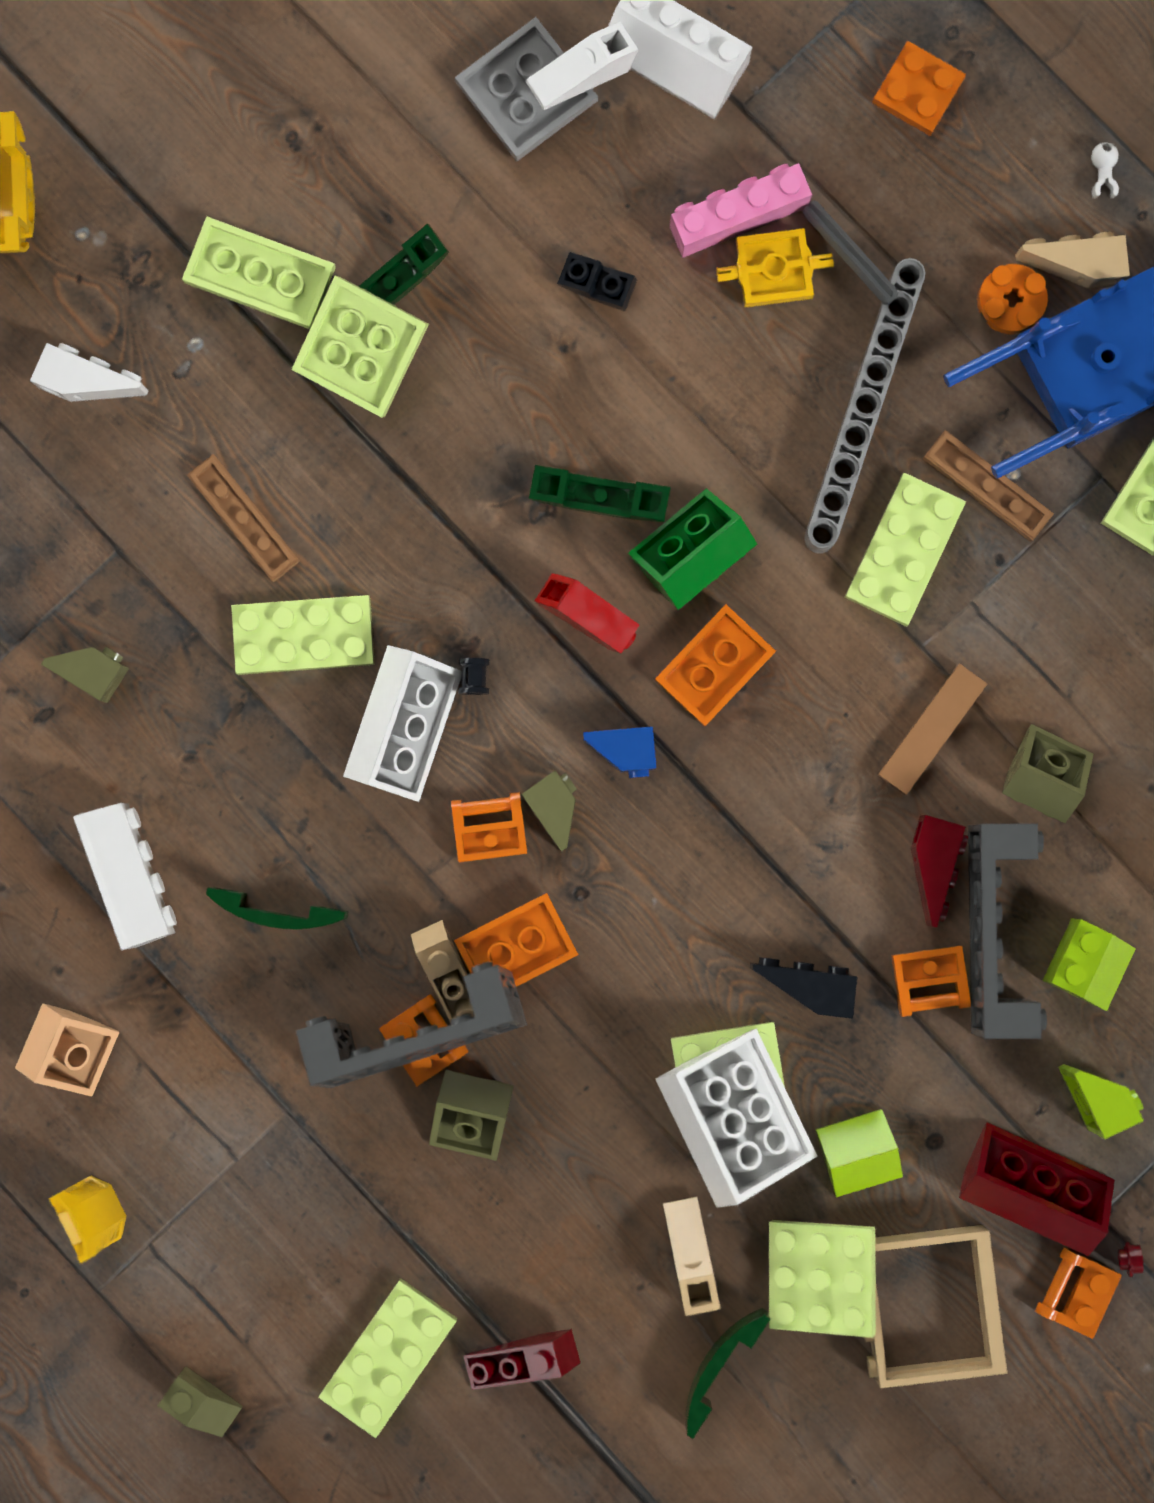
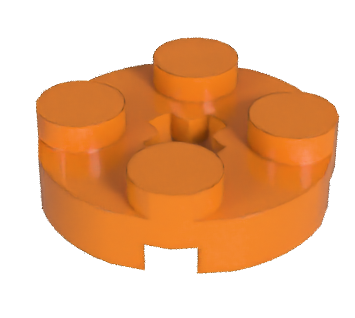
(1027, 285)

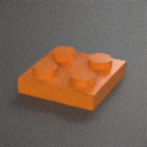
(918, 88)

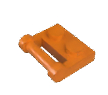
(489, 839)
(930, 969)
(407, 1025)
(1088, 1297)

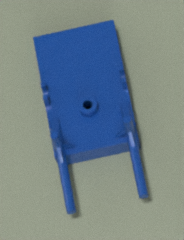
(1068, 370)

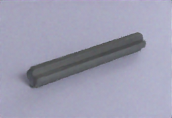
(850, 252)

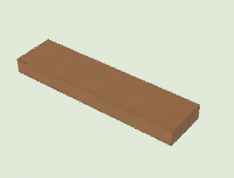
(997, 495)
(243, 518)
(932, 729)

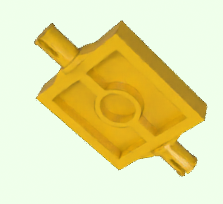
(774, 267)

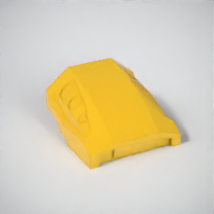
(90, 1216)

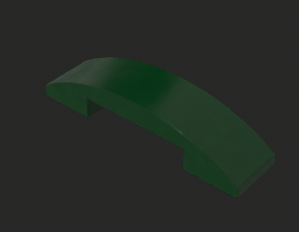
(408, 267)
(599, 495)
(235, 903)
(746, 1331)

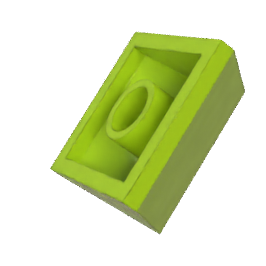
(859, 1152)

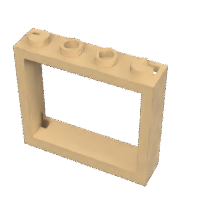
(994, 1360)

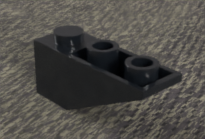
(820, 991)

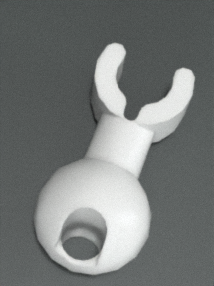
(1104, 162)

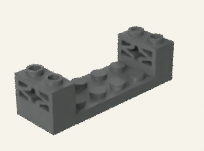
(992, 1015)
(334, 1061)

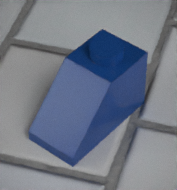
(625, 749)

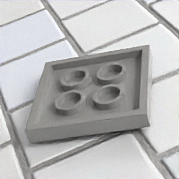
(503, 98)

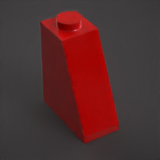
(587, 612)

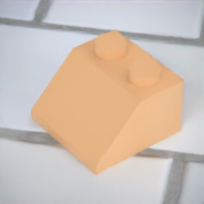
(66, 1050)

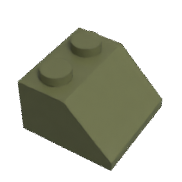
(1048, 774)
(470, 1114)

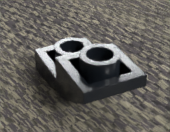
(597, 282)

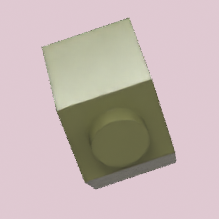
(90, 670)
(553, 805)
(199, 1404)

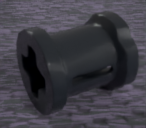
(474, 676)

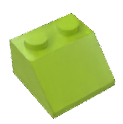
(1089, 963)
(1102, 1103)

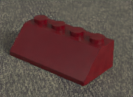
(1038, 1189)

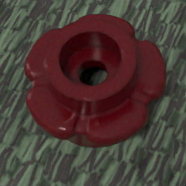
(1131, 1259)

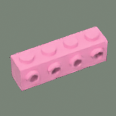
(740, 210)

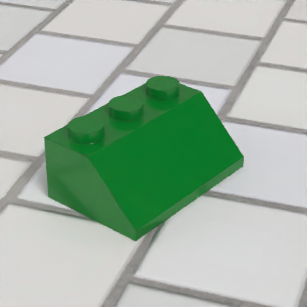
(693, 548)

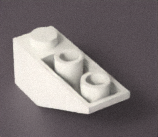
(584, 66)
(77, 379)

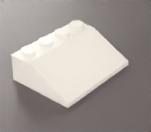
(736, 1119)

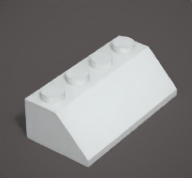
(683, 52)
(403, 723)
(125, 875)

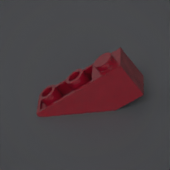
(934, 859)
(523, 1360)

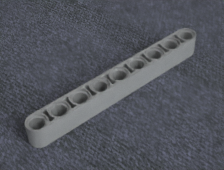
(859, 422)

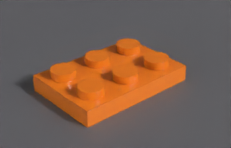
(715, 665)
(521, 941)

